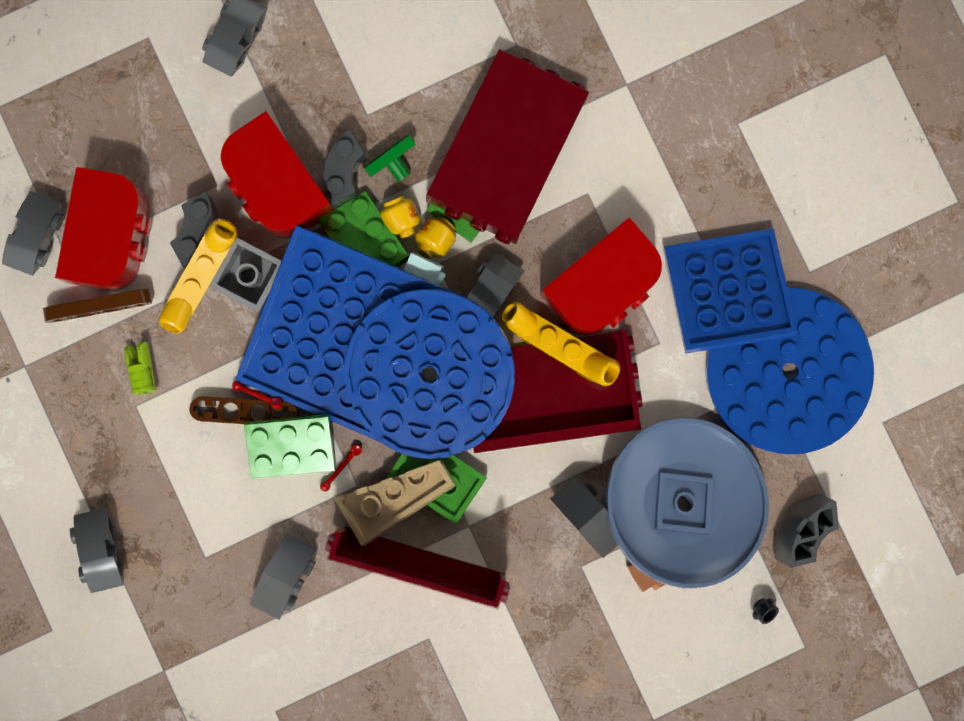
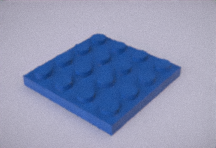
(730, 291)

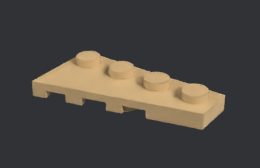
(385, 504)

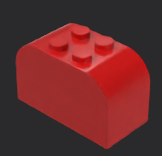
(271, 179)
(103, 231)
(605, 281)

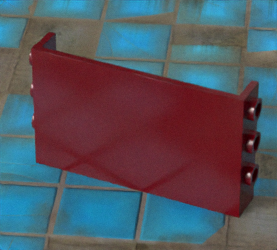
(506, 146)
(560, 405)
(420, 567)

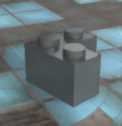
(586, 514)
(283, 577)

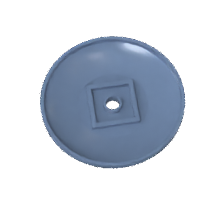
(723, 493)

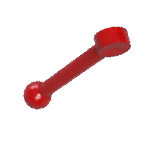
(276, 402)
(355, 451)

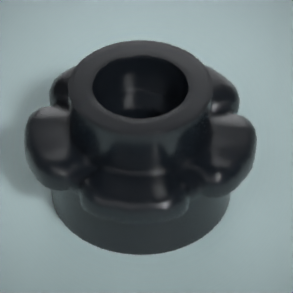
(765, 610)

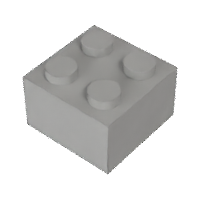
(246, 275)

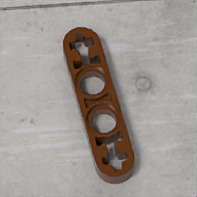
(97, 305)
(244, 409)

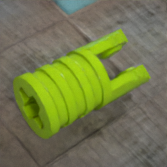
(140, 369)

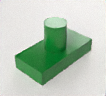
(391, 159)

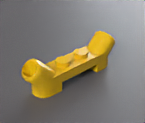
(197, 275)
(560, 345)

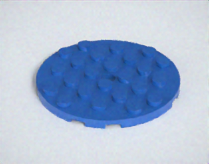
(420, 332)
(813, 407)

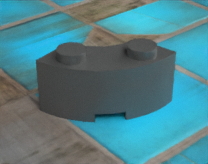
(233, 35)
(341, 169)
(197, 217)
(36, 225)
(494, 284)
(805, 529)
(97, 550)

